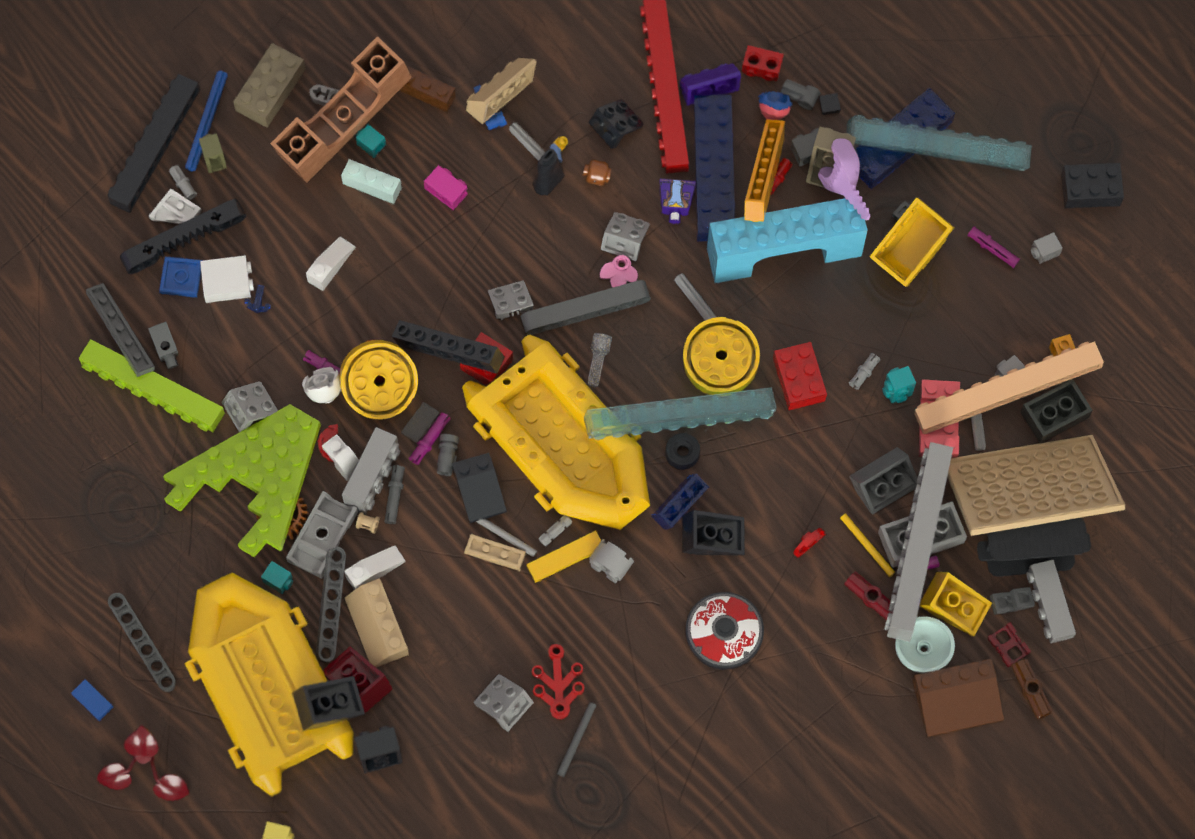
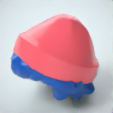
(774, 105)

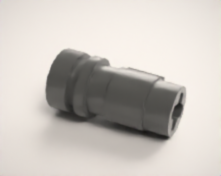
(447, 454)

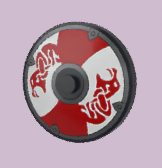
(724, 630)

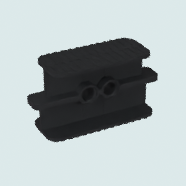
(1017, 549)

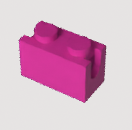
(446, 187)

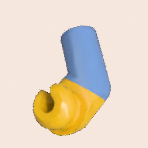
(558, 145)

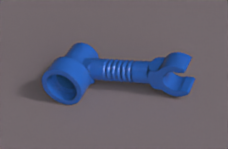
(497, 119)

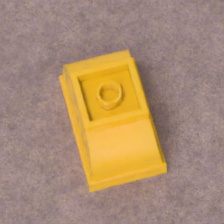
(912, 242)

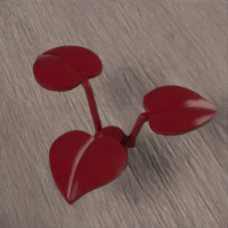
(142, 747)

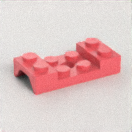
(947, 435)

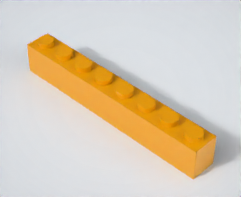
(764, 170)

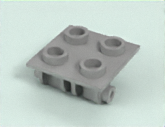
(510, 299)

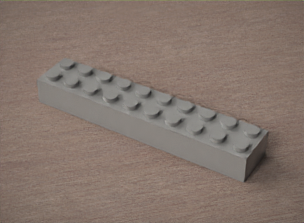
(919, 542)

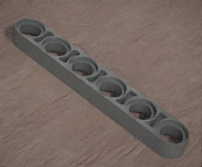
(326, 604)
(141, 642)

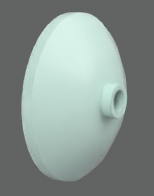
(935, 638)

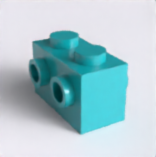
(899, 384)

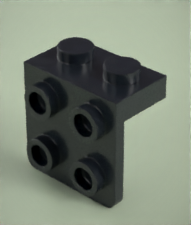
(614, 122)

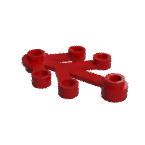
(558, 685)

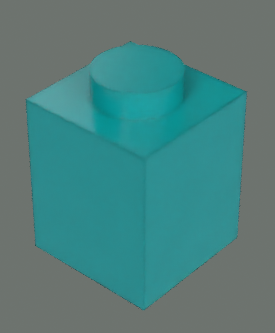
(370, 140)
(277, 577)

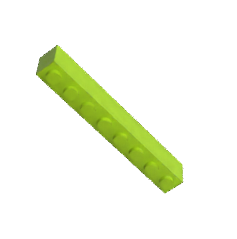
(152, 386)

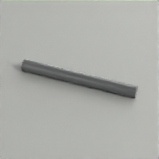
(576, 739)

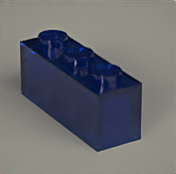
(680, 501)

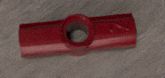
(862, 588)

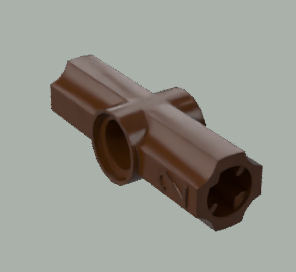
(1038, 700)

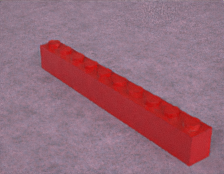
(665, 86)

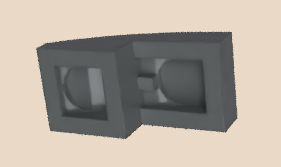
(1012, 601)

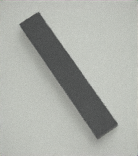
(120, 330)

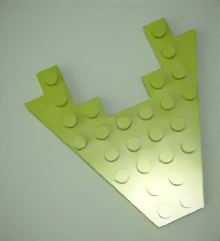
(264, 458)

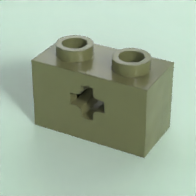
(212, 153)

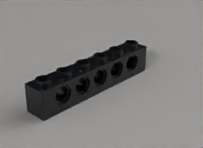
(448, 346)

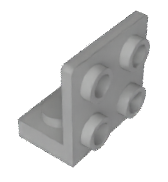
(624, 235)
(248, 405)
(504, 701)

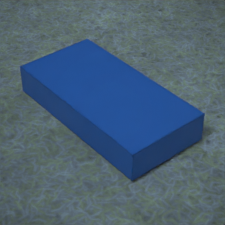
(92, 700)

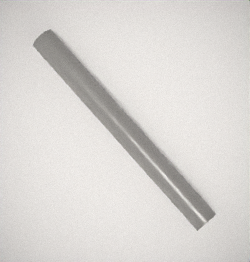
(508, 537)

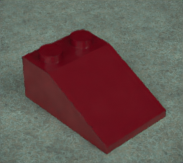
(369, 680)

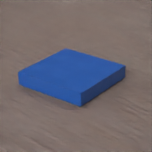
(180, 277)

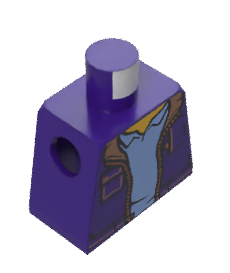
(676, 198)

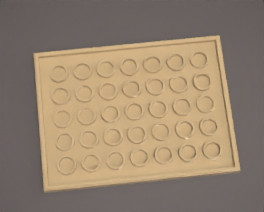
(1033, 485)

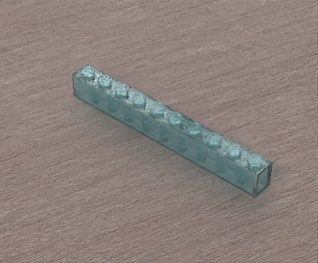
(939, 143)
(679, 413)

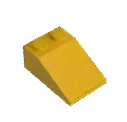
(955, 603)

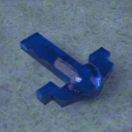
(257, 307)

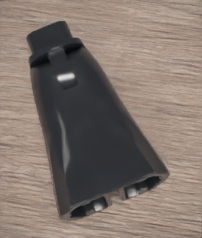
(548, 173)

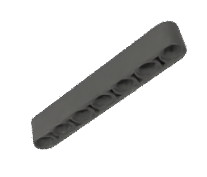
(585, 307)

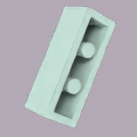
(371, 181)

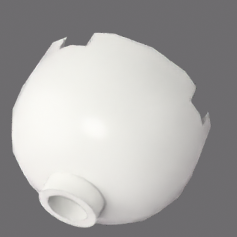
(323, 385)

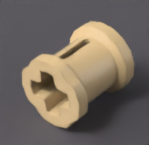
(367, 522)

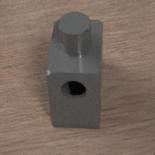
(162, 338)

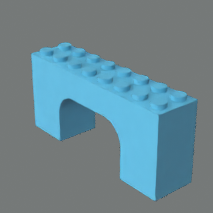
(828, 226)

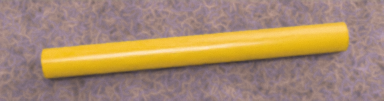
(868, 546)

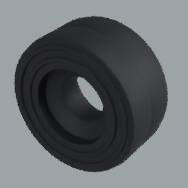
(682, 440)

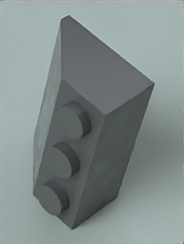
(885, 480)

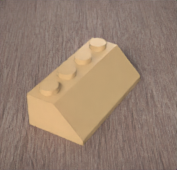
(501, 89)
(376, 623)

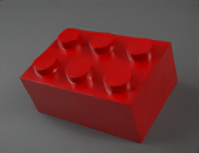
(799, 376)

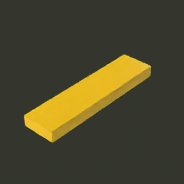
(563, 557)

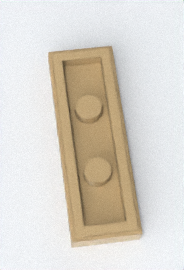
(495, 552)

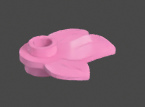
(619, 275)

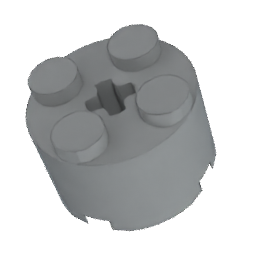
(610, 560)

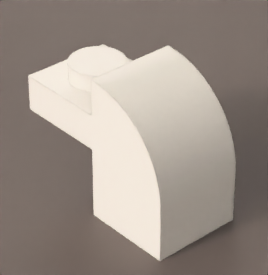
(342, 456)

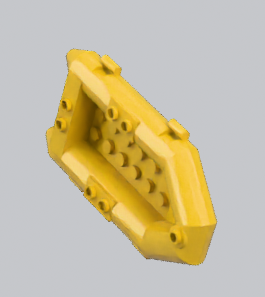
(540, 423)
(250, 668)

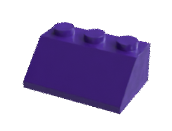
(710, 82)

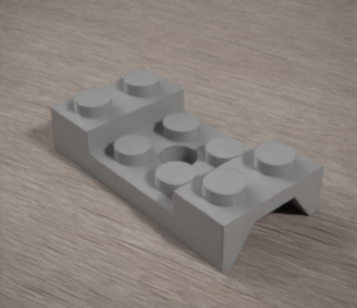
(310, 550)

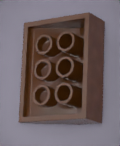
(958, 697)

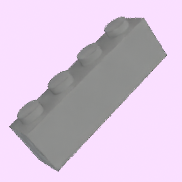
(1051, 601)

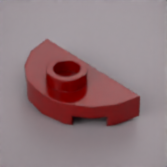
(326, 435)
(808, 541)

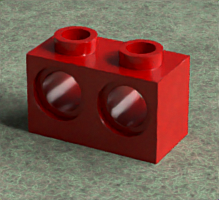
(763, 58)

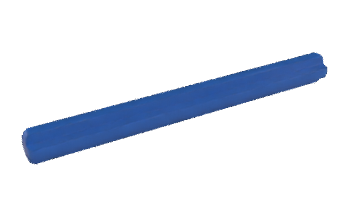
(206, 120)

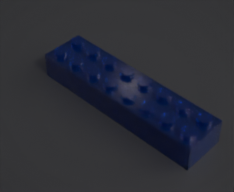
(713, 161)

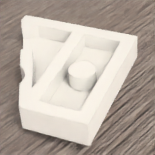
(174, 209)

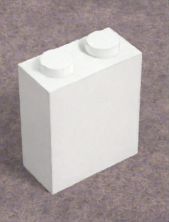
(226, 279)

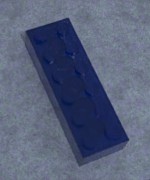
(925, 111)

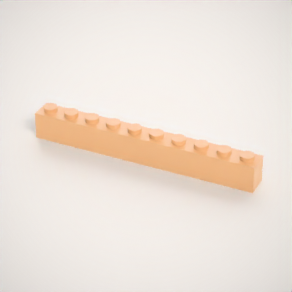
(1008, 387)

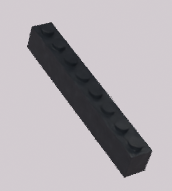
(153, 143)

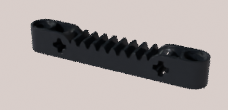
(137, 258)

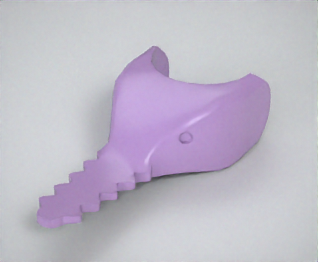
(844, 175)

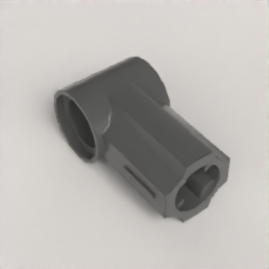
(804, 95)

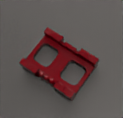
(1014, 641)

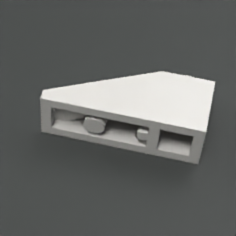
(329, 263)
(374, 567)

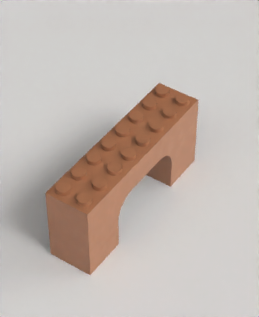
(374, 82)

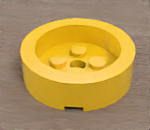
(368, 362)
(717, 375)

